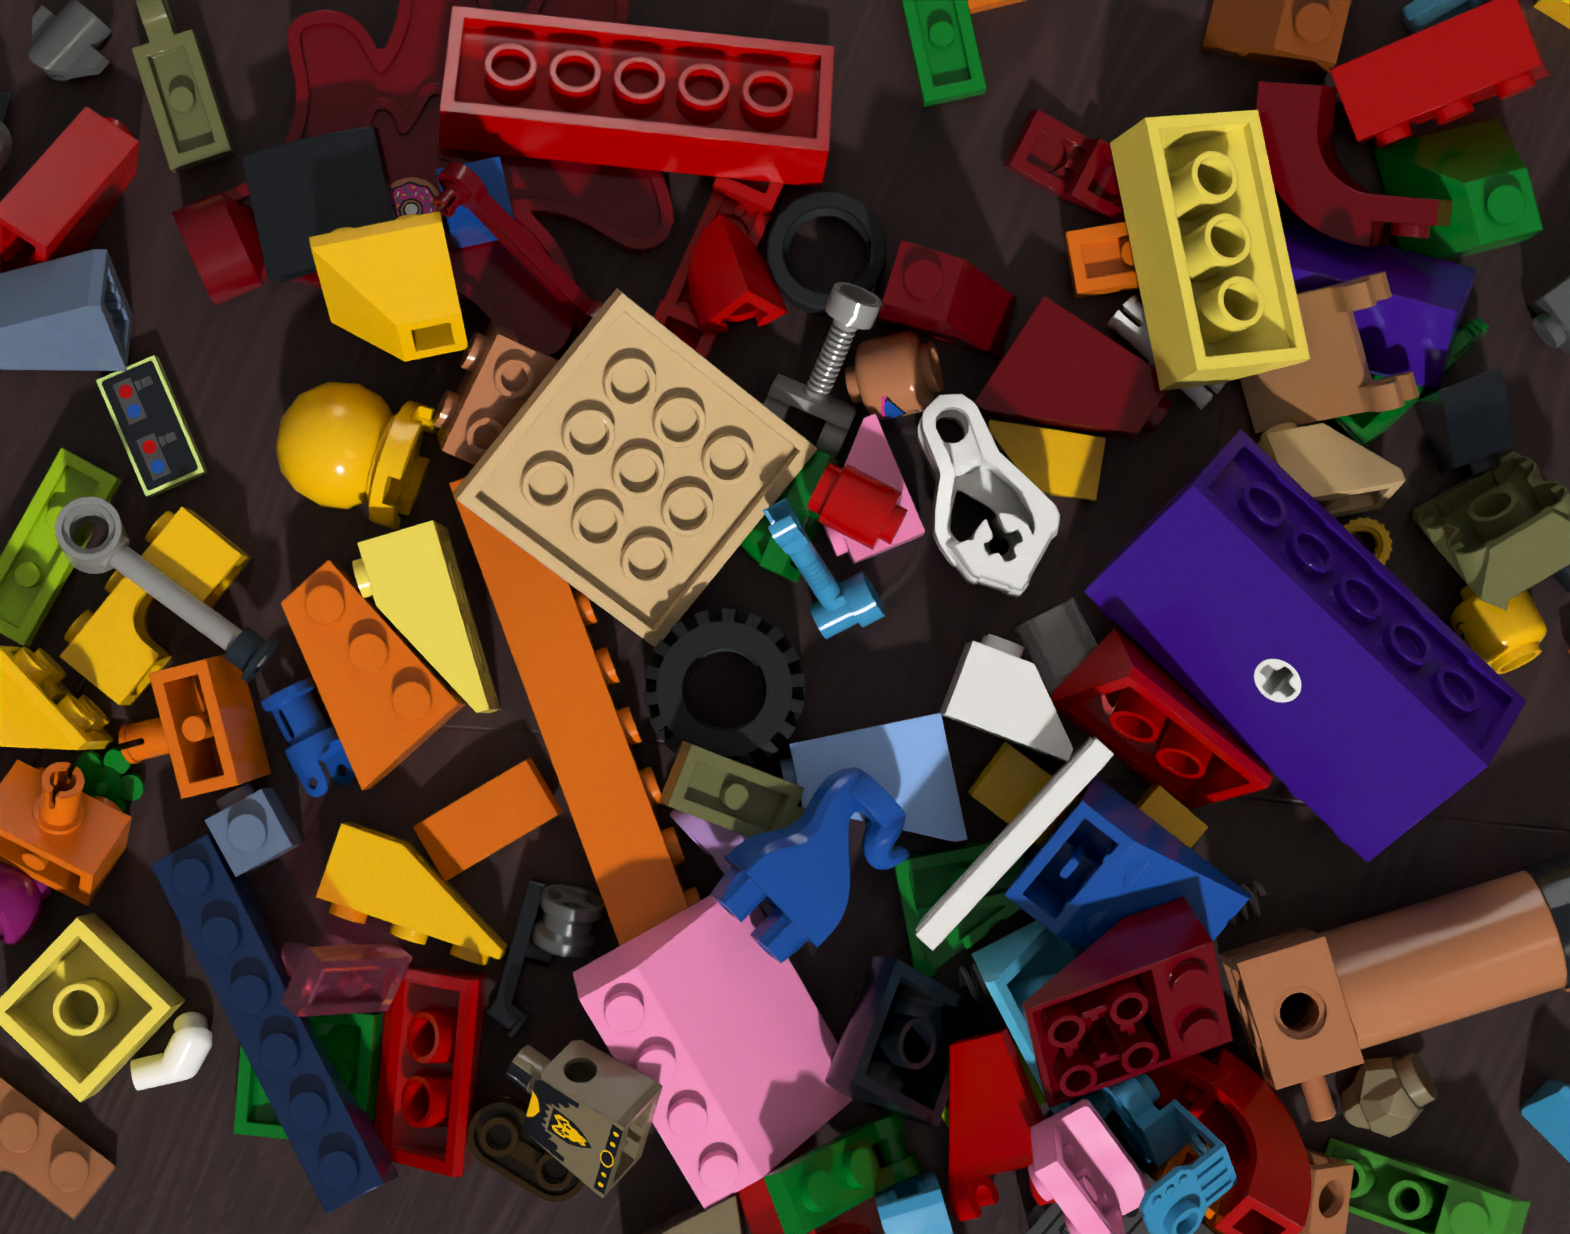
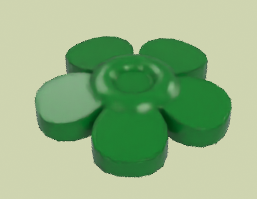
(107, 777)

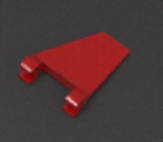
(987, 1120)

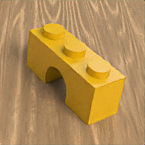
(114, 642)

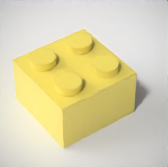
(87, 1006)

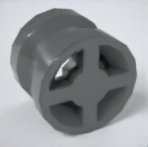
(568, 920)

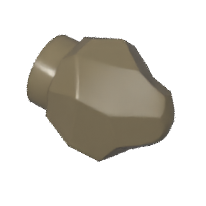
(1388, 1094)

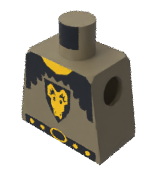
(587, 1110)

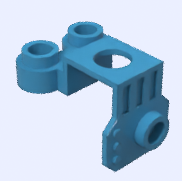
(1155, 1135)

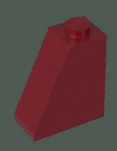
(946, 301)
(1073, 380)

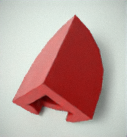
(731, 279)

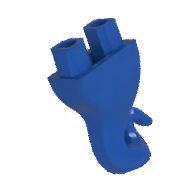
(807, 865)

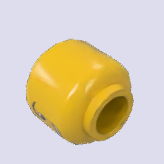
(1497, 635)

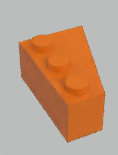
(367, 673)

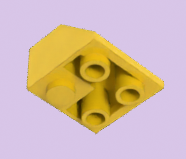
(393, 285)
(41, 710)

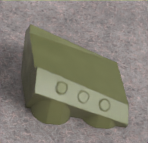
(1501, 528)

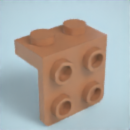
(494, 388)

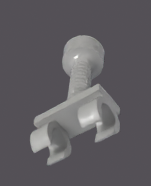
(851, 310)

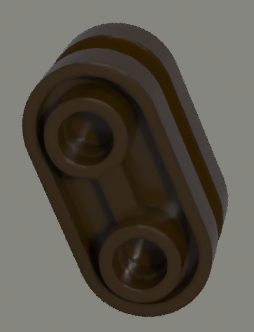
(502, 1144)

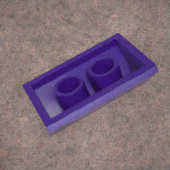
(1402, 332)

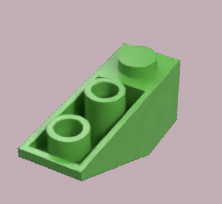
(1424, 1198)

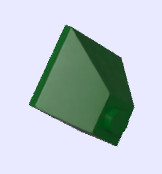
(1475, 170)

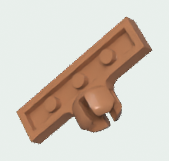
(48, 1154)

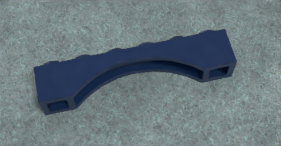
(300, 1081)

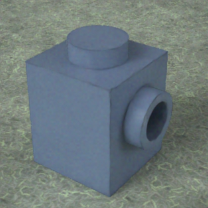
(252, 828)

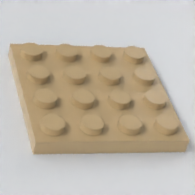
(635, 469)

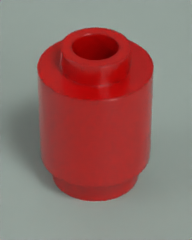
(857, 505)

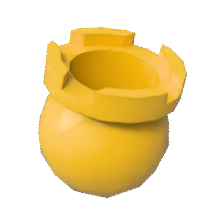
(351, 449)

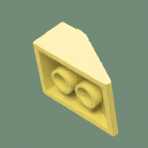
(422, 593)

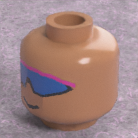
(895, 375)

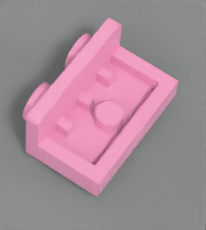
(1085, 1170)

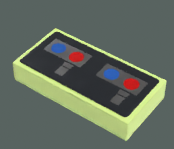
(152, 426)

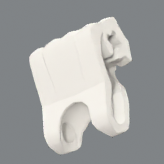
(984, 474)

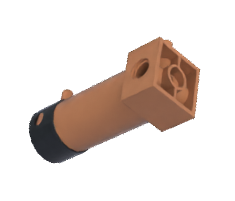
(1398, 975)

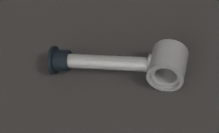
(243, 648)

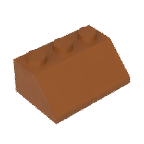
(1279, 33)

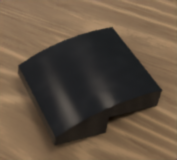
(315, 189)

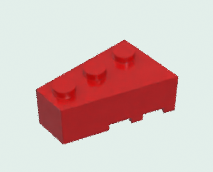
(1440, 72)

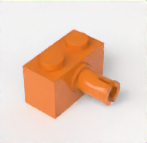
(203, 725)
(58, 830)

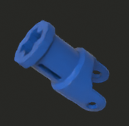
(308, 737)

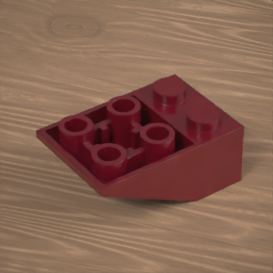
(1128, 1004)

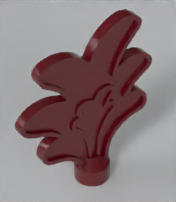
(398, 89)

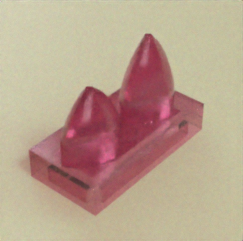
(342, 976)

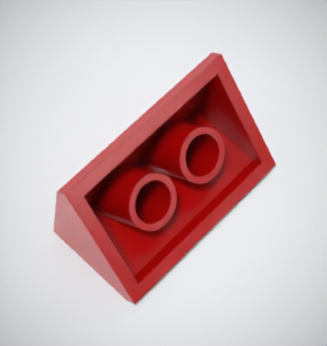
(1157, 726)
(431, 1069)

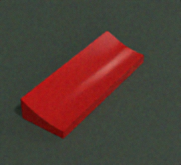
(636, 97)

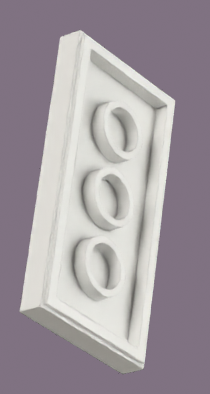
(1013, 842)

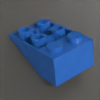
(1112, 863)

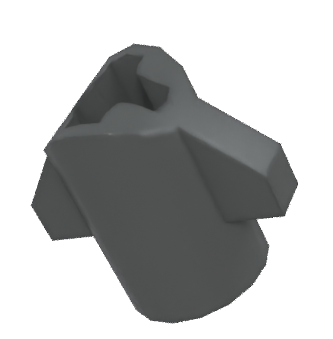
(68, 42)

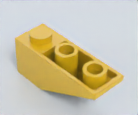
(396, 883)

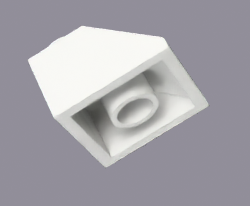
(1005, 698)

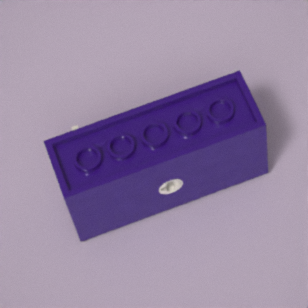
(1307, 648)

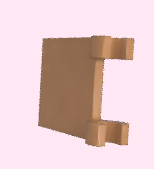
(1337, 374)

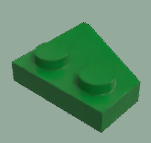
(926, 879)

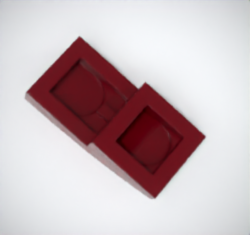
(1067, 165)

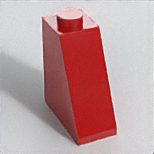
(67, 192)

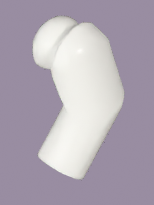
(181, 1057)

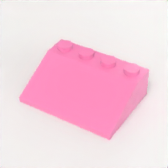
(723, 1037)

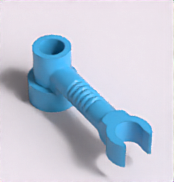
(838, 603)

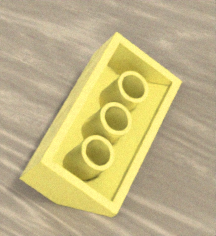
(1208, 248)

